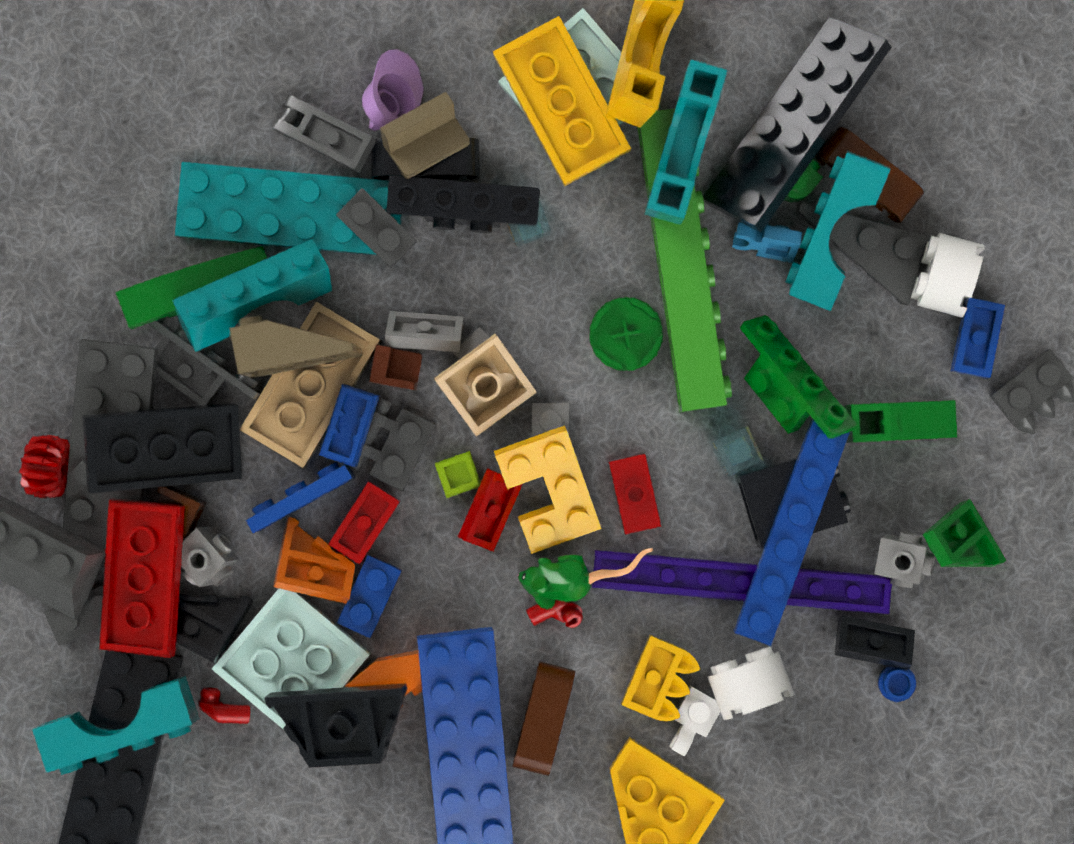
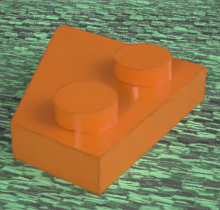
(312, 566)

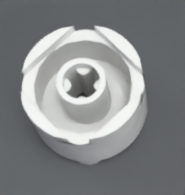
(949, 274)
(750, 684)

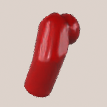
(566, 612)
(222, 712)

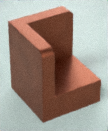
(396, 367)

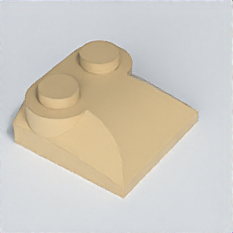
(485, 385)

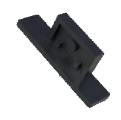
(463, 203)

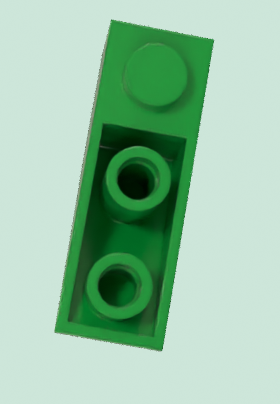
(902, 421)

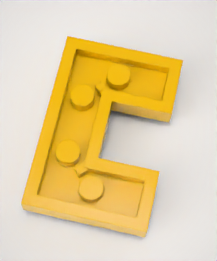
(554, 459)

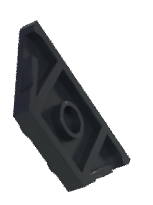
(340, 723)

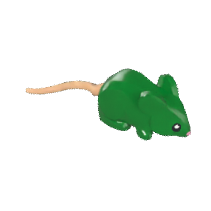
(566, 579)

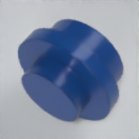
(896, 683)

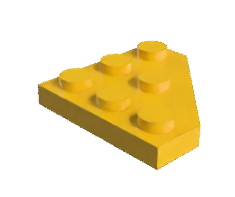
(659, 799)

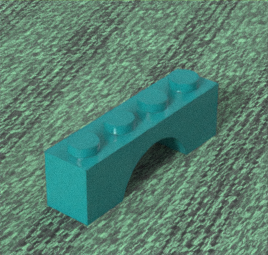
(685, 142)
(855, 185)
(288, 276)
(73, 739)

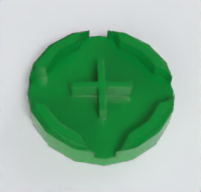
(626, 334)

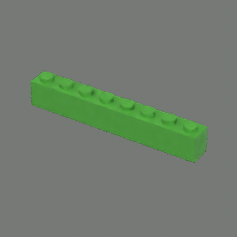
(686, 287)

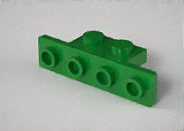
(789, 384)

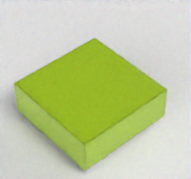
(458, 474)

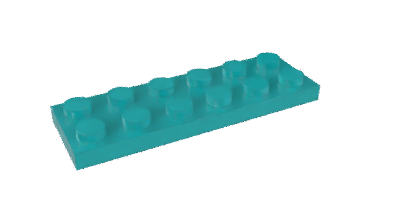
(270, 207)

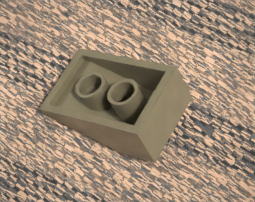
(274, 348)

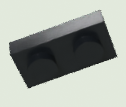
(875, 642)

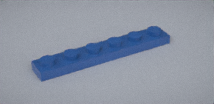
(790, 535)

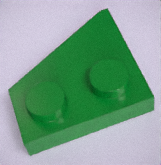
(963, 539)

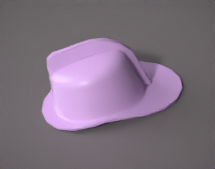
(393, 90)

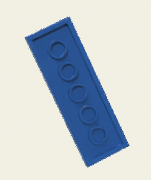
(465, 737)

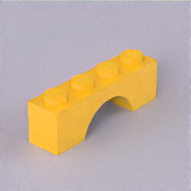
(638, 75)

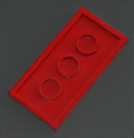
(142, 577)

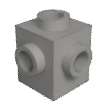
(207, 557)
(891, 563)

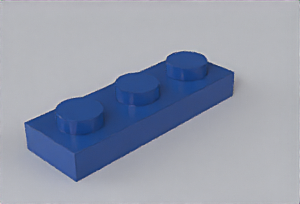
(299, 496)

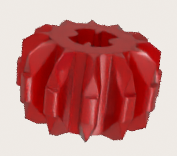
(45, 466)

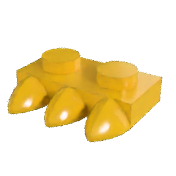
(657, 678)

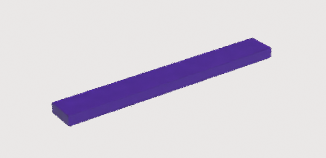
(733, 580)

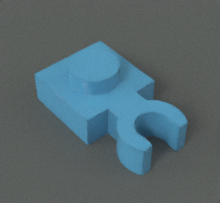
(773, 242)

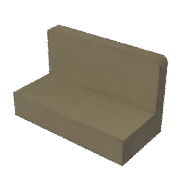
(424, 136)

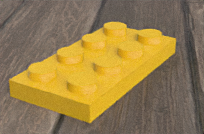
(561, 101)

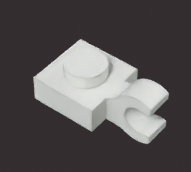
(697, 715)

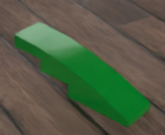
(154, 297)

